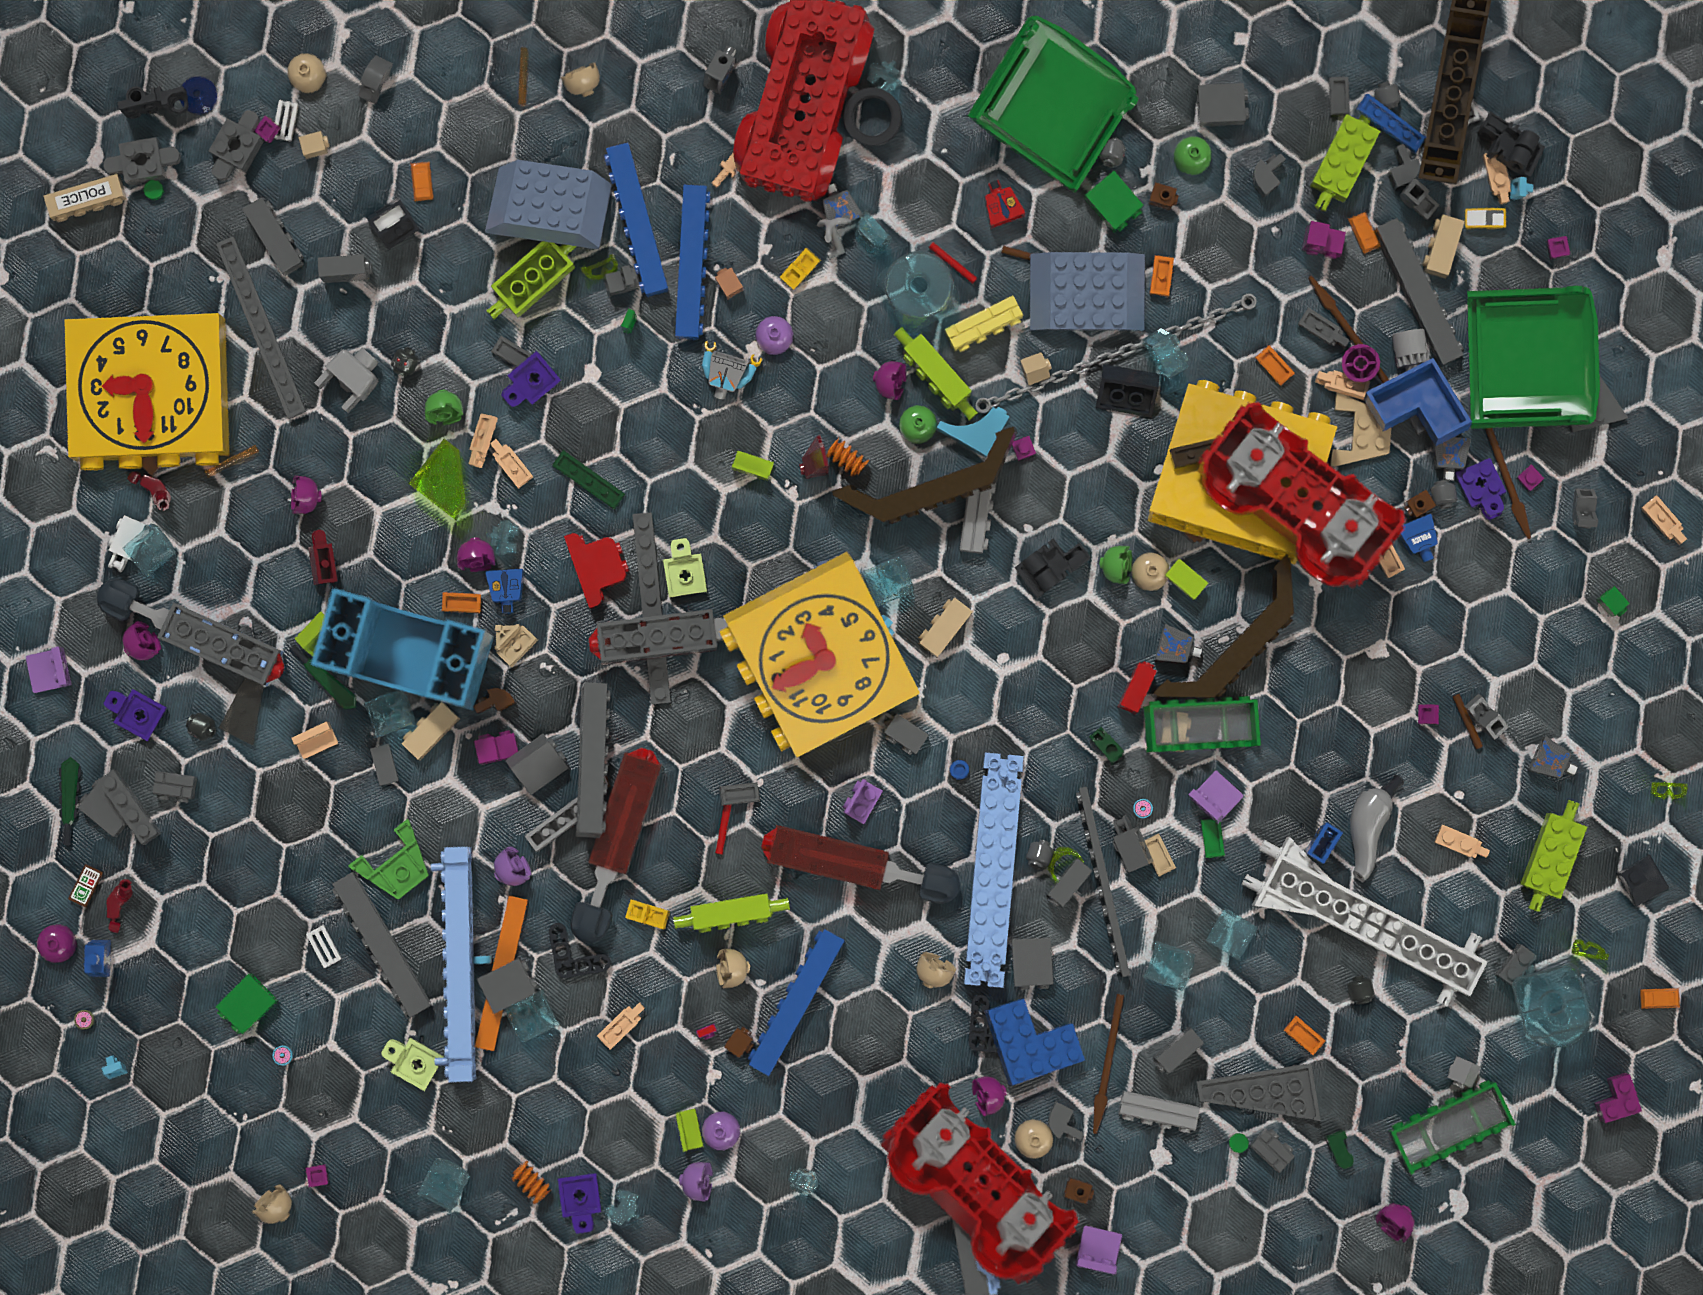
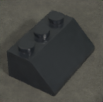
(1127, 390)

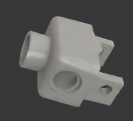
(353, 374)

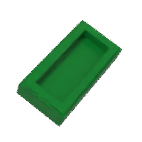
(629, 321)
(1212, 838)

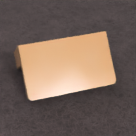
(315, 740)

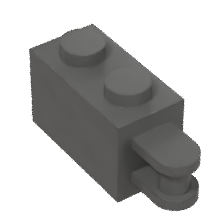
(903, 733)
(1131, 845)

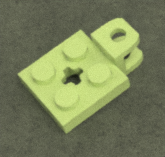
(682, 561)
(403, 1061)

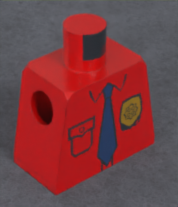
(1002, 205)

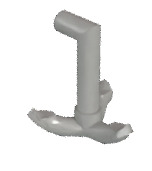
(832, 234)

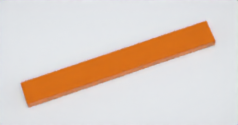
(505, 954)

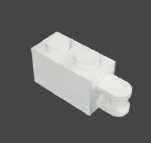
(127, 530)

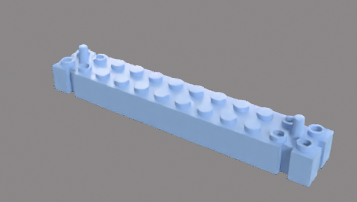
(993, 870)
(459, 968)

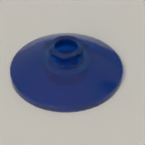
(207, 97)

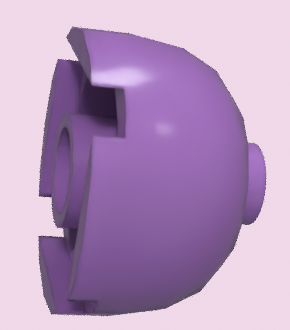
(774, 335)
(510, 868)
(721, 1131)
(696, 1181)

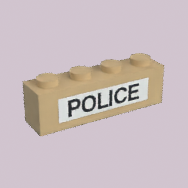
(85, 197)

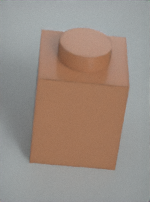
(728, 282)

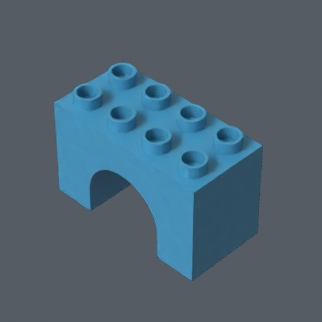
(402, 650)

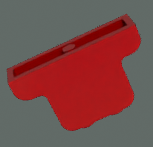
(596, 566)

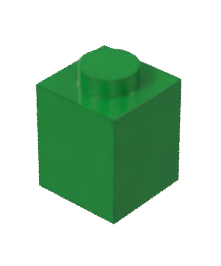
(1613, 602)

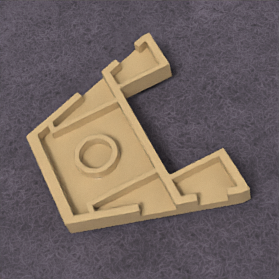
(1367, 436)

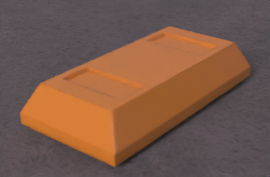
(422, 181)
(1364, 232)
(1274, 365)
(461, 602)
(1660, 998)
(1304, 1035)

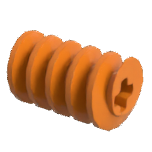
(846, 458)
(530, 1182)

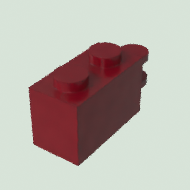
(322, 559)

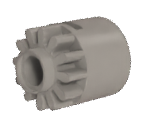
(1410, 348)

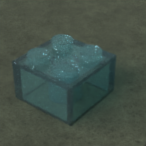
(1166, 353)

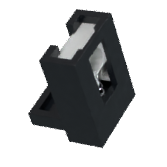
(393, 223)

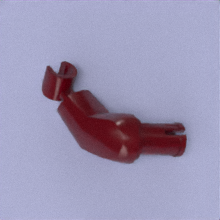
(158, 490)
(114, 902)

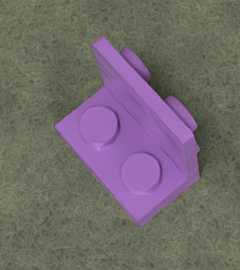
(48, 670)
(1216, 797)
(862, 801)
(1098, 1249)

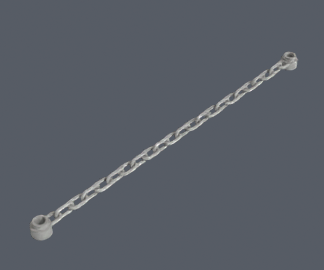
(1120, 352)

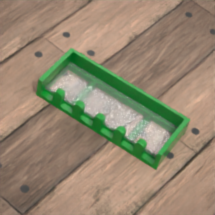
(1201, 724)
(1451, 1126)

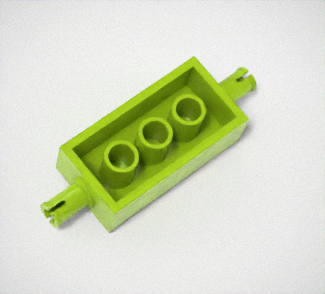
(1344, 160)
(531, 278)
(936, 372)
(1553, 855)
(731, 911)

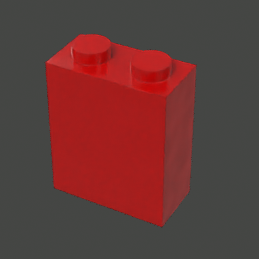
(1137, 687)

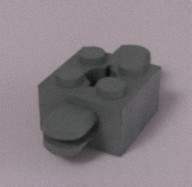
(236, 145)
(142, 161)

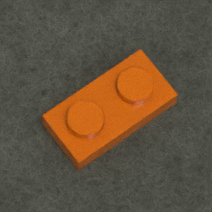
(1161, 276)

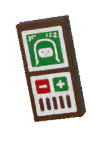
(86, 885)

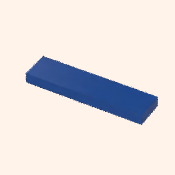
(1390, 123)

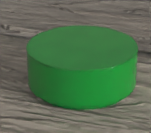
(153, 189)
(1238, 1142)

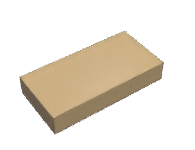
(1160, 855)

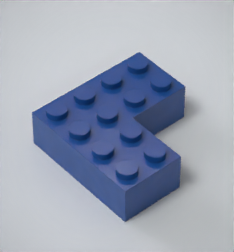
(1421, 393)
(1025, 1052)

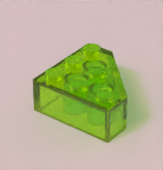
(443, 480)

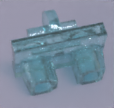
(877, 72)
(505, 529)
(626, 1209)

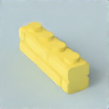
(984, 323)

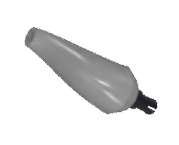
(1366, 823)

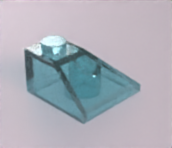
(149, 549)

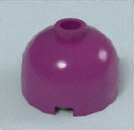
(1360, 363)
(889, 379)
(304, 495)
(475, 555)
(140, 643)
(56, 943)
(989, 1094)
(1396, 1221)

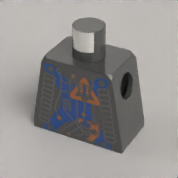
(720, 70)
(840, 206)
(1451, 456)
(1176, 646)
(1551, 760)

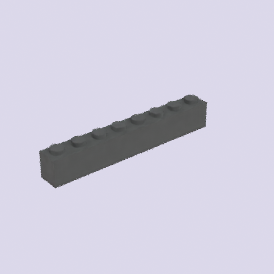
(1419, 292)
(592, 759)
(382, 944)

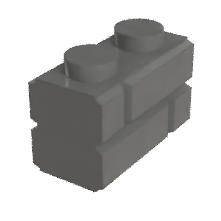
(175, 786)
(1516, 964)
(1271, 1150)

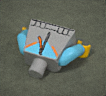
(727, 371)

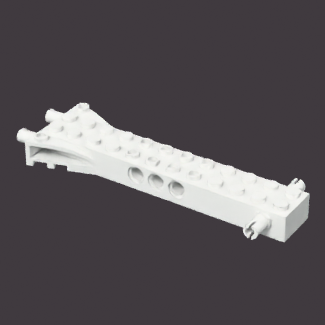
(1303, 888)

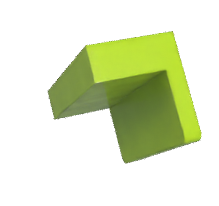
(752, 465)
(1186, 579)
(310, 634)
(689, 1129)

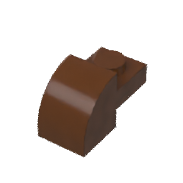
(498, 697)

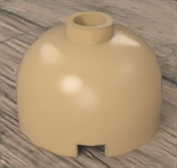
(306, 73)
(582, 80)
(1150, 571)
(732, 968)
(934, 971)
(1033, 1138)
(273, 1206)

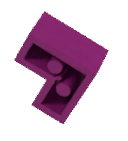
(1323, 240)
(495, 749)
(1623, 1100)

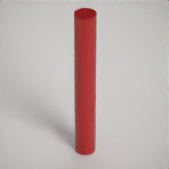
(952, 262)
(723, 829)

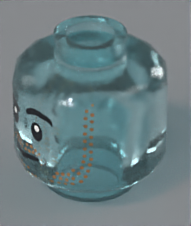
(803, 1181)

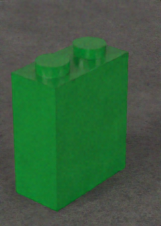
(1114, 202)
(246, 1004)

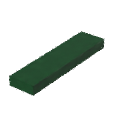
(588, 479)

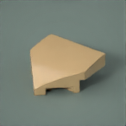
(513, 642)

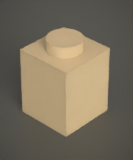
(314, 144)
(1036, 368)

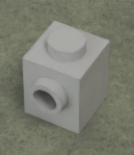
(1463, 1072)

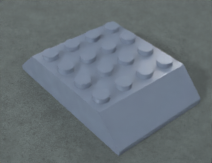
(549, 204)
(1087, 291)

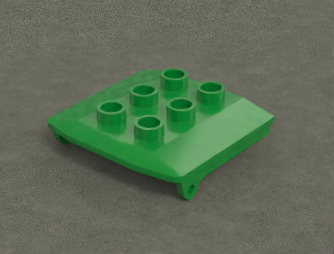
(1054, 101)
(1533, 357)

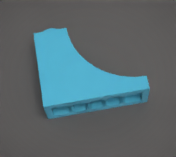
(979, 435)

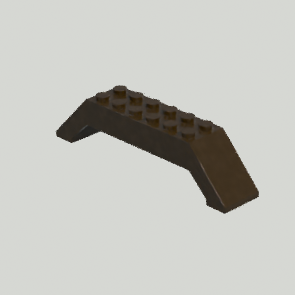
(1454, 90)
(936, 491)
(1247, 645)

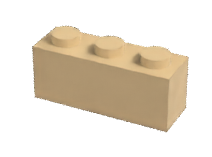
(1443, 246)
(944, 627)
(430, 730)

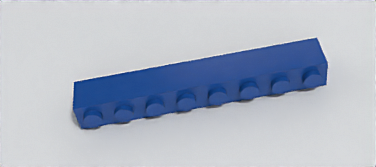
(637, 220)
(691, 262)
(798, 998)

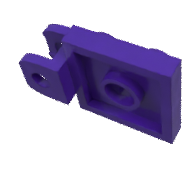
(523, 387)
(1488, 495)
(129, 705)
(583, 1209)

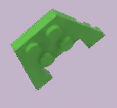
(399, 872)

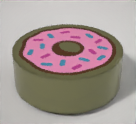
(84, 1019)

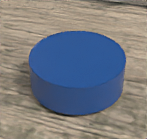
(959, 769)

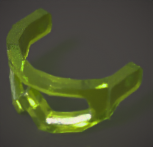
(588, 272)
(1654, 785)
(1057, 854)
(1600, 955)

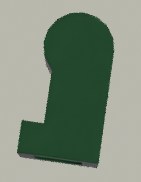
(1106, 745)
(1339, 1150)

